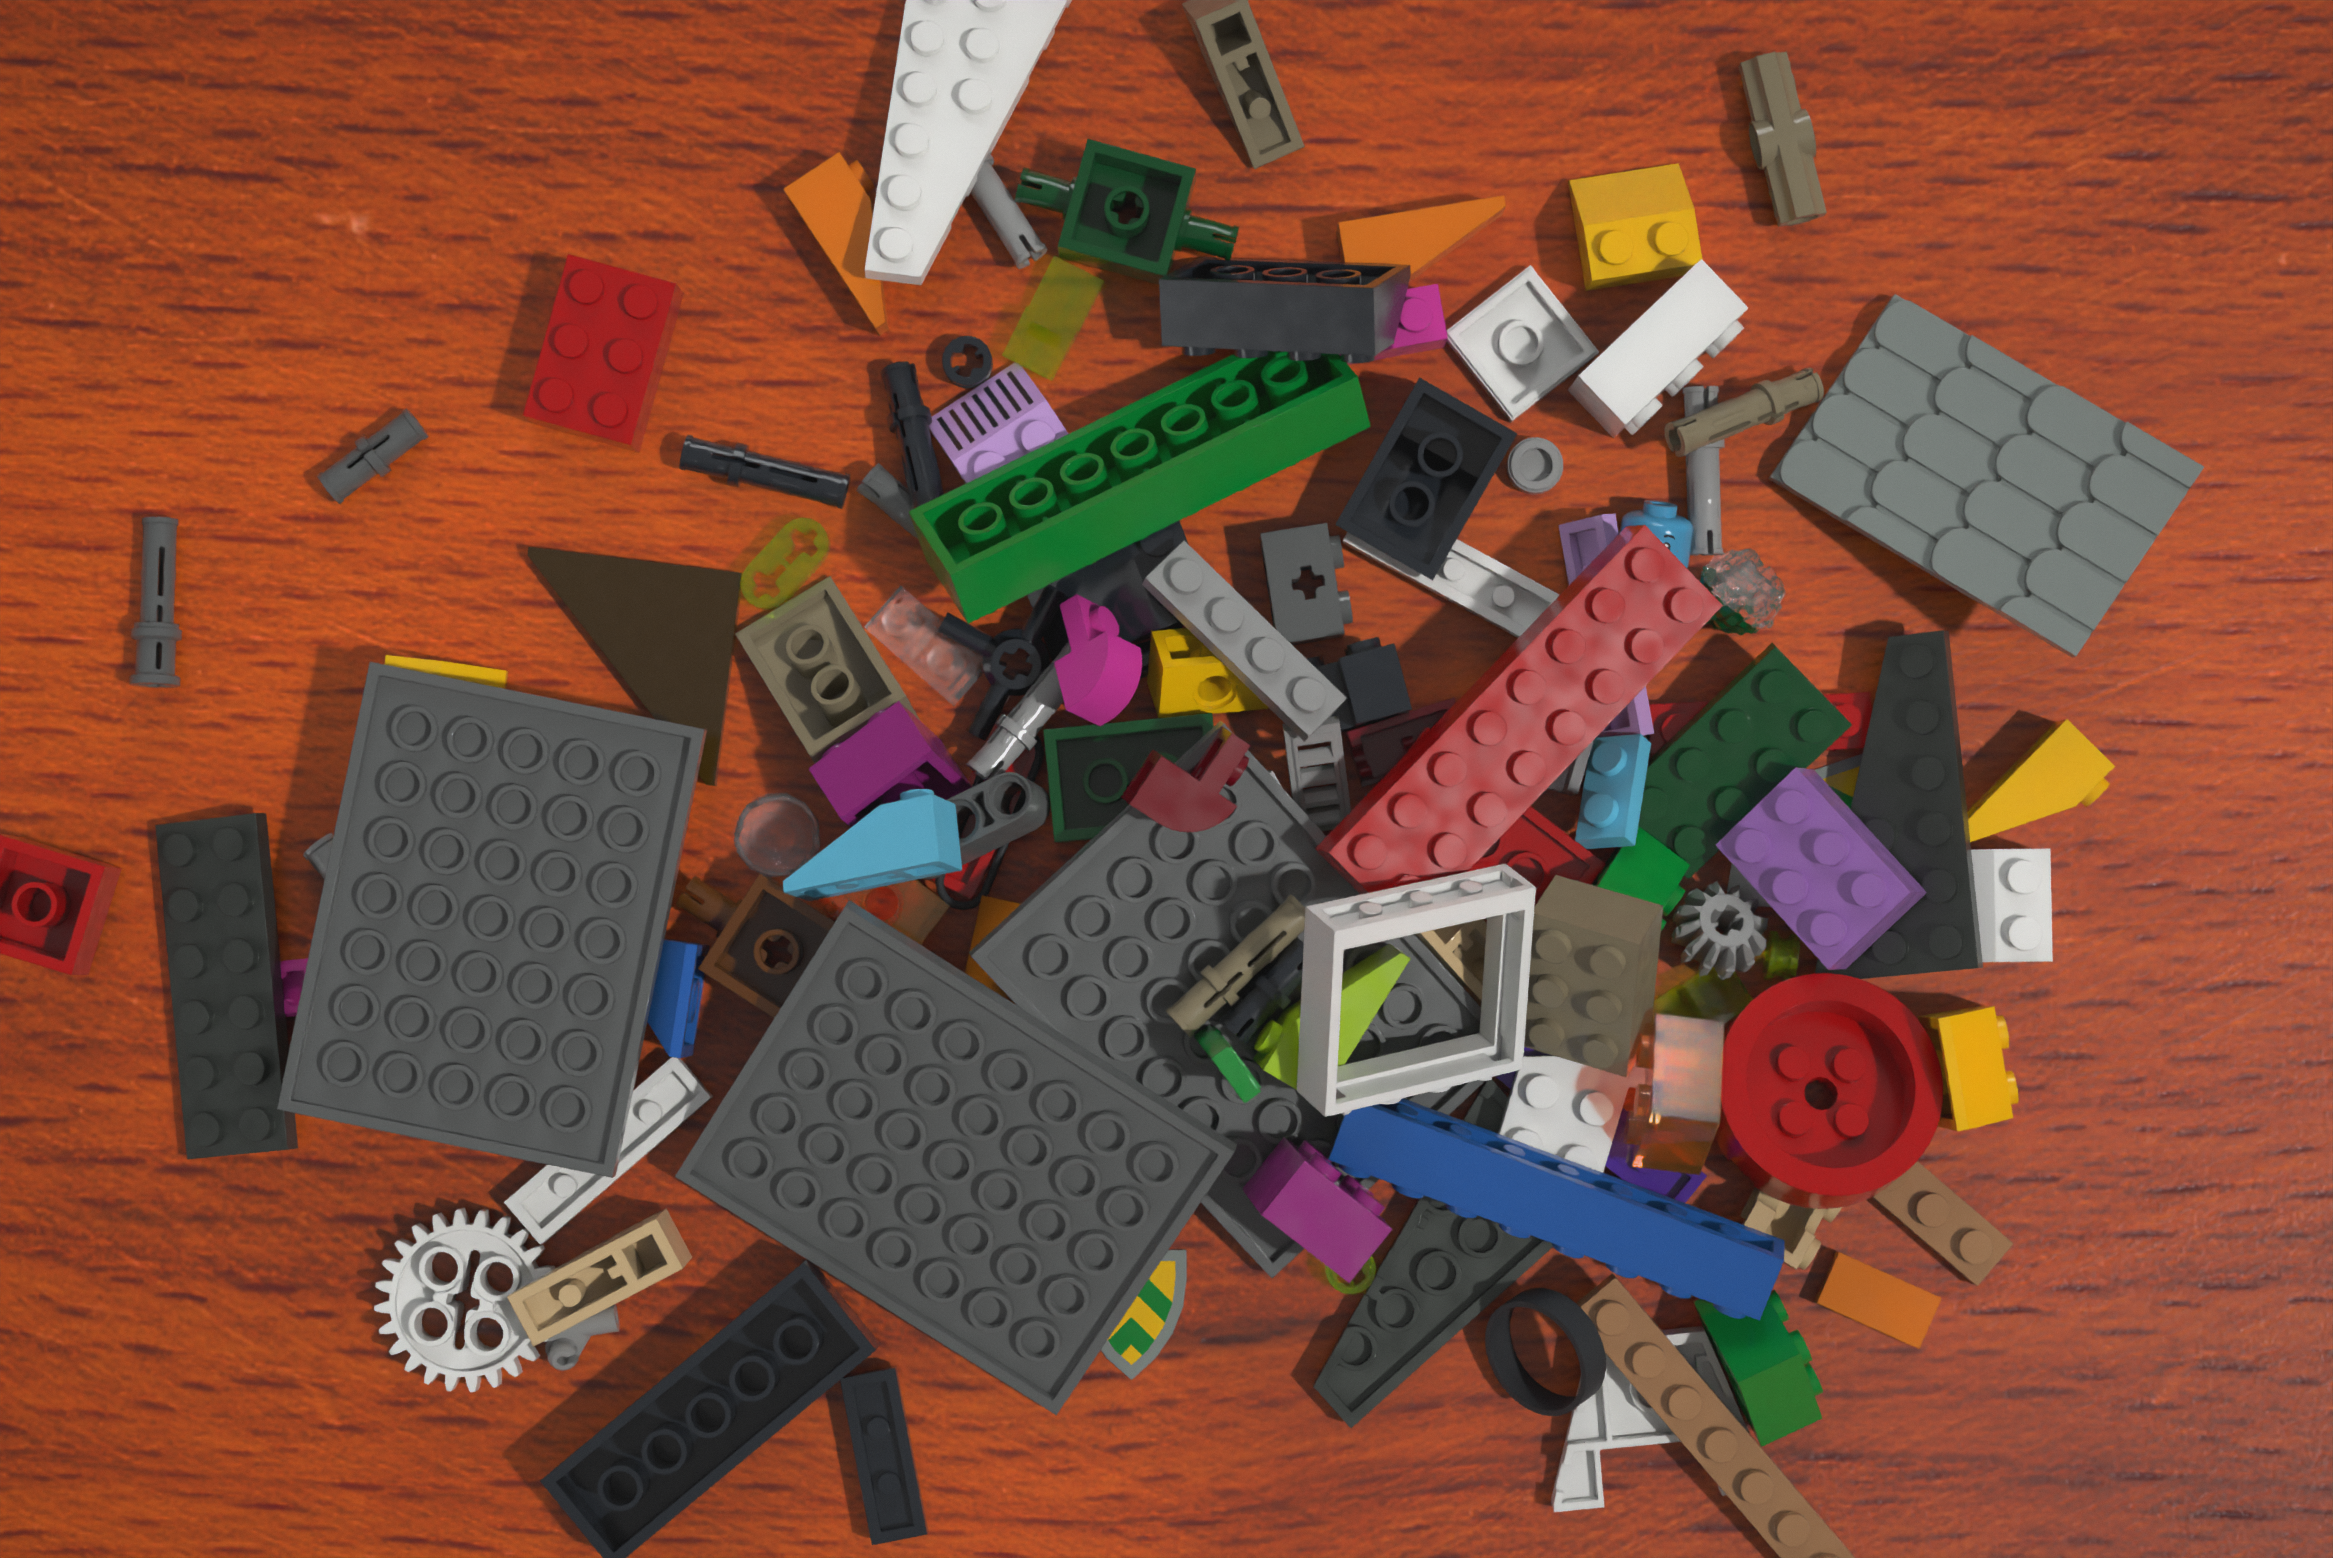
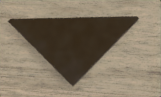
(662, 631)

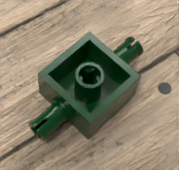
(1106, 183)

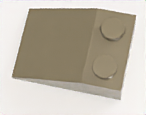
(821, 667)

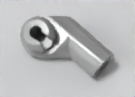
(567, 1346)

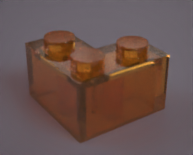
(1681, 1095)

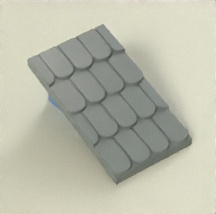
(1986, 474)

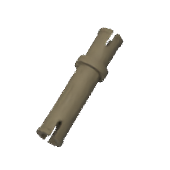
(1763, 404)
(1238, 967)

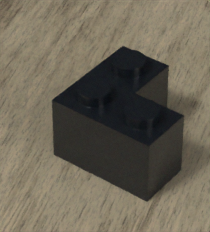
(1369, 680)

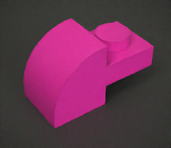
(1101, 668)

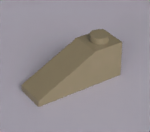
(1244, 77)

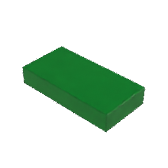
(1228, 1063)

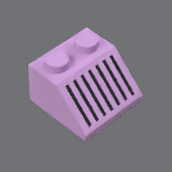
(996, 424)

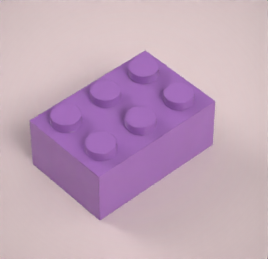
(1820, 868)

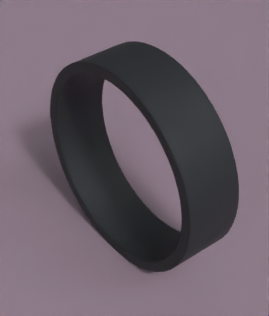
(1579, 1331)

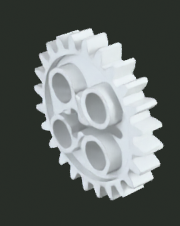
(417, 1288)

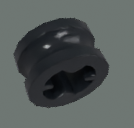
(957, 349)

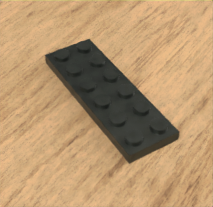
(225, 984)

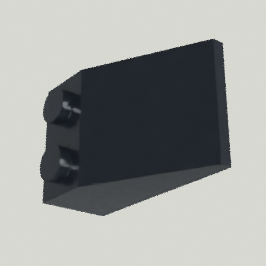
(1426, 478)
(1118, 586)

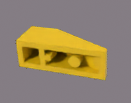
(2045, 780)

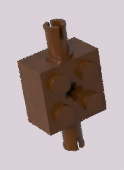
(745, 928)

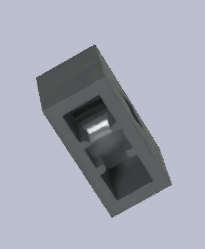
(1284, 557)

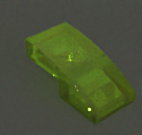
(1053, 318)
(1704, 998)

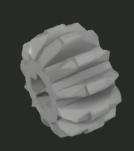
(1725, 951)

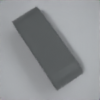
(993, 819)

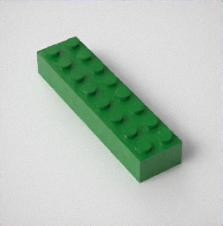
(1133, 474)

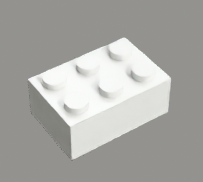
(1660, 351)

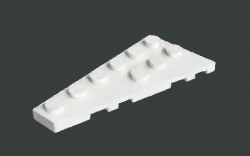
(949, 102)

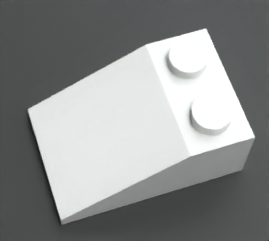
(2014, 904)

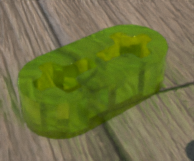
(775, 554)

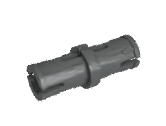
(372, 456)

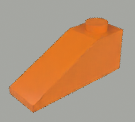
(840, 216)
(1417, 235)

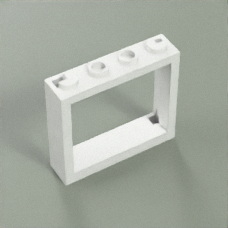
(1399, 912)

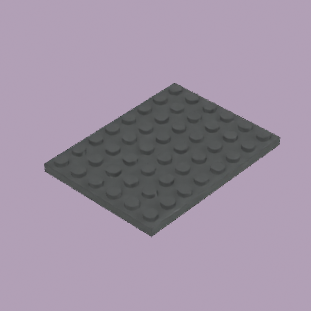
(492, 919)
(1139, 921)
(954, 1158)

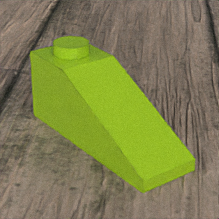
(1362, 995)

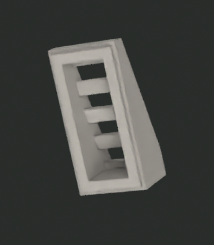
(1322, 804)

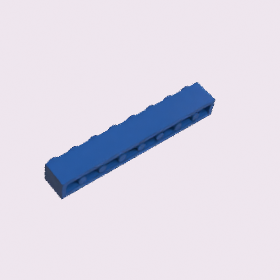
(1562, 1204)

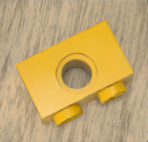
(1191, 679)

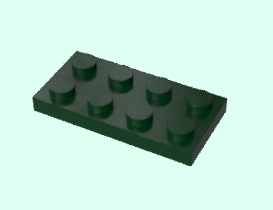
(1735, 755)

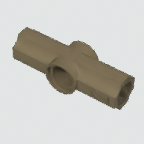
(1782, 139)

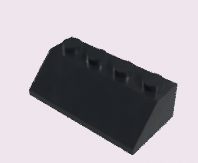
(1283, 307)

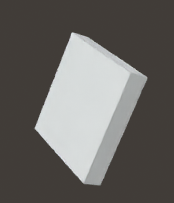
(1520, 343)

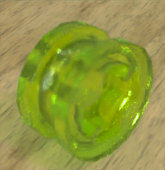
(1780, 956)
(1352, 1288)

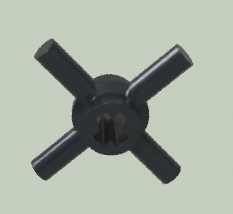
(1007, 641)

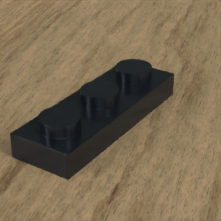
(884, 1455)

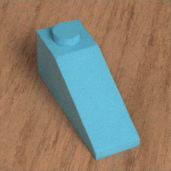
(884, 848)

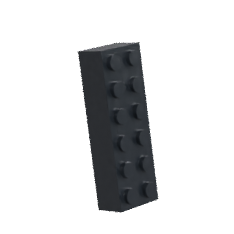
(710, 1412)

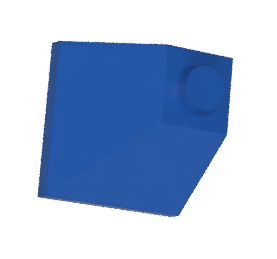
(678, 996)

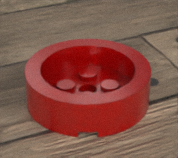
(1869, 1058)

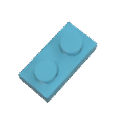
(1613, 792)

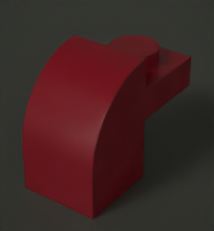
(1190, 800)

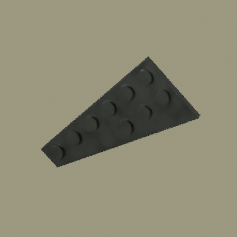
(1917, 808)
(1424, 1291)

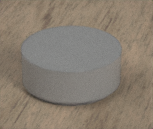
(1534, 466)

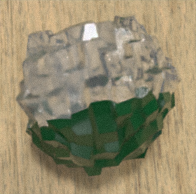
(1745, 589)

